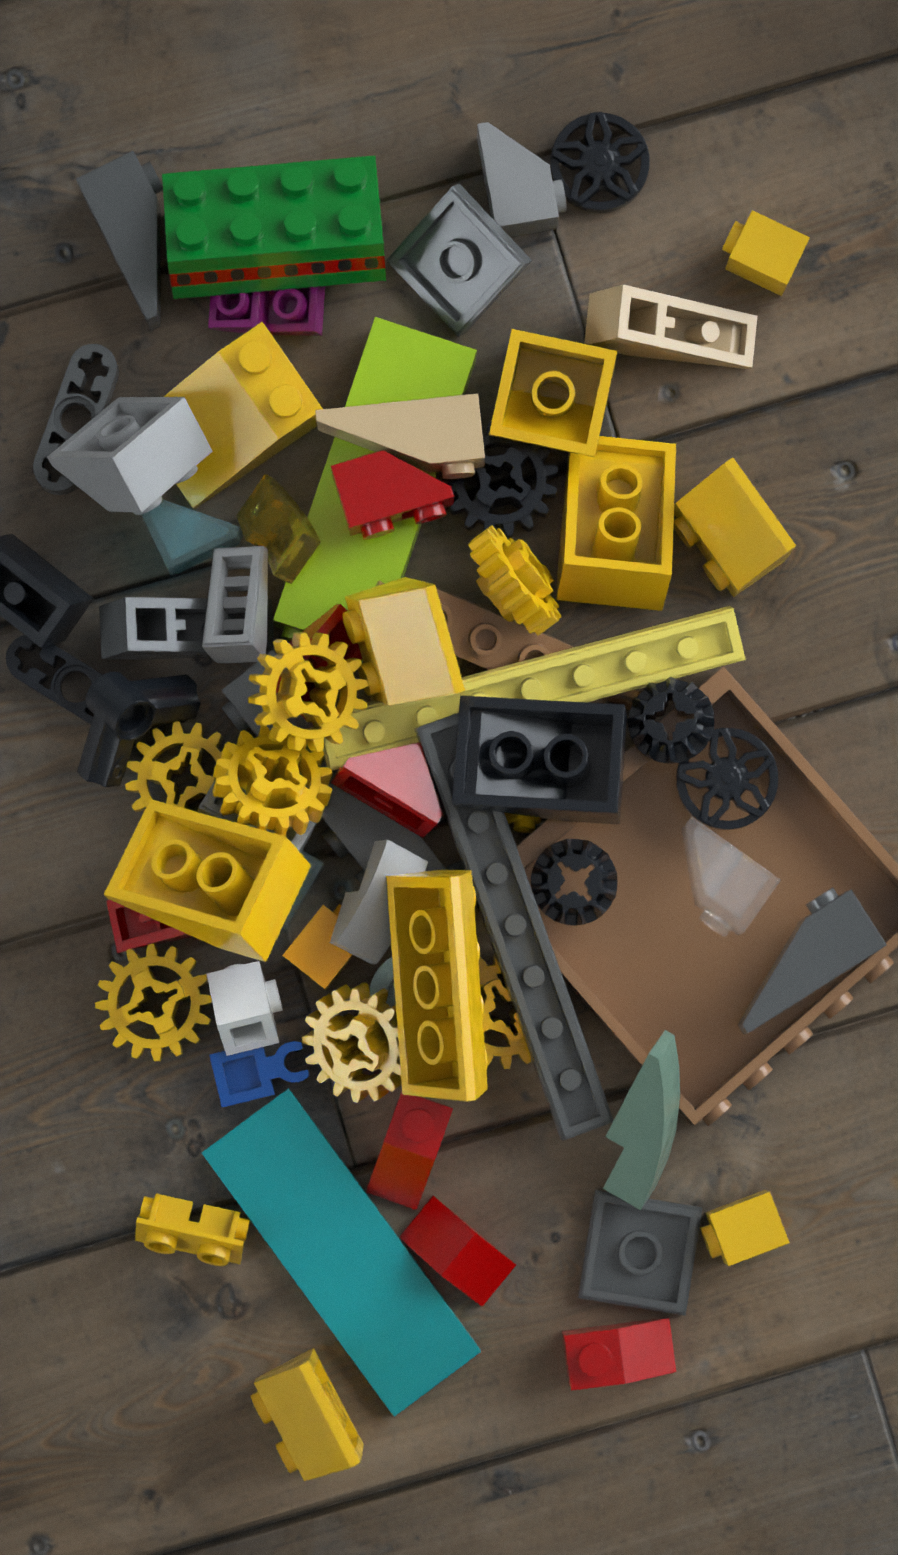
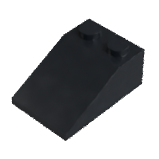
(541, 758)

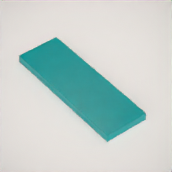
(341, 1252)

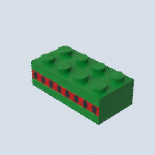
(273, 227)

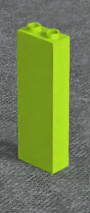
(393, 368)

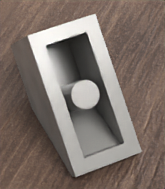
(518, 184)

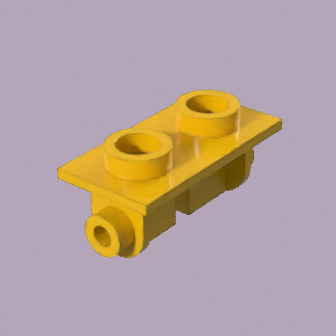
(170, 1230)

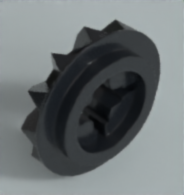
(689, 736)
(573, 908)

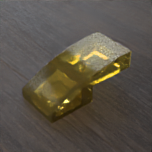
(279, 524)

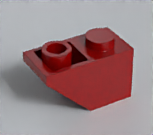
(386, 490)

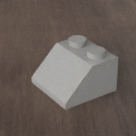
(133, 452)

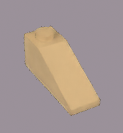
(669, 328)
(423, 432)

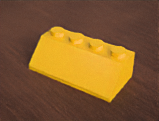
(437, 984)

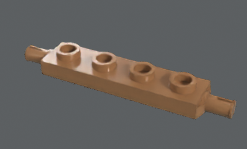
(494, 642)

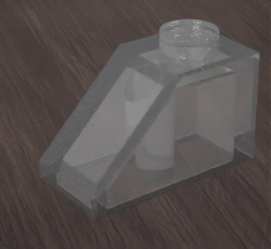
(724, 880)

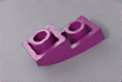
(282, 311)

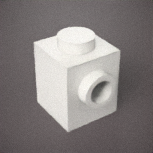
(244, 1007)

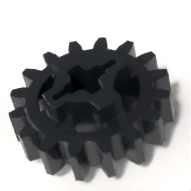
(521, 497)

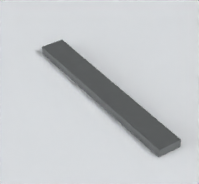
(520, 946)

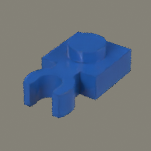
(250, 1073)

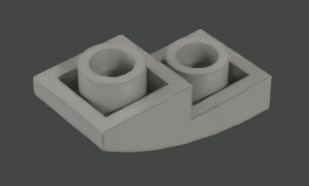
(364, 914)

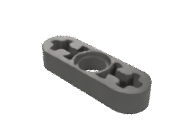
(75, 377)

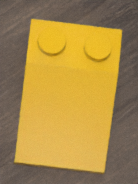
(248, 409)
(618, 525)
(210, 878)
(308, 1416)

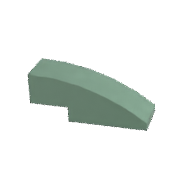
(646, 1125)

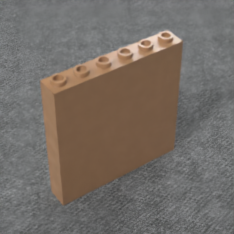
(663, 969)

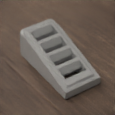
(237, 639)

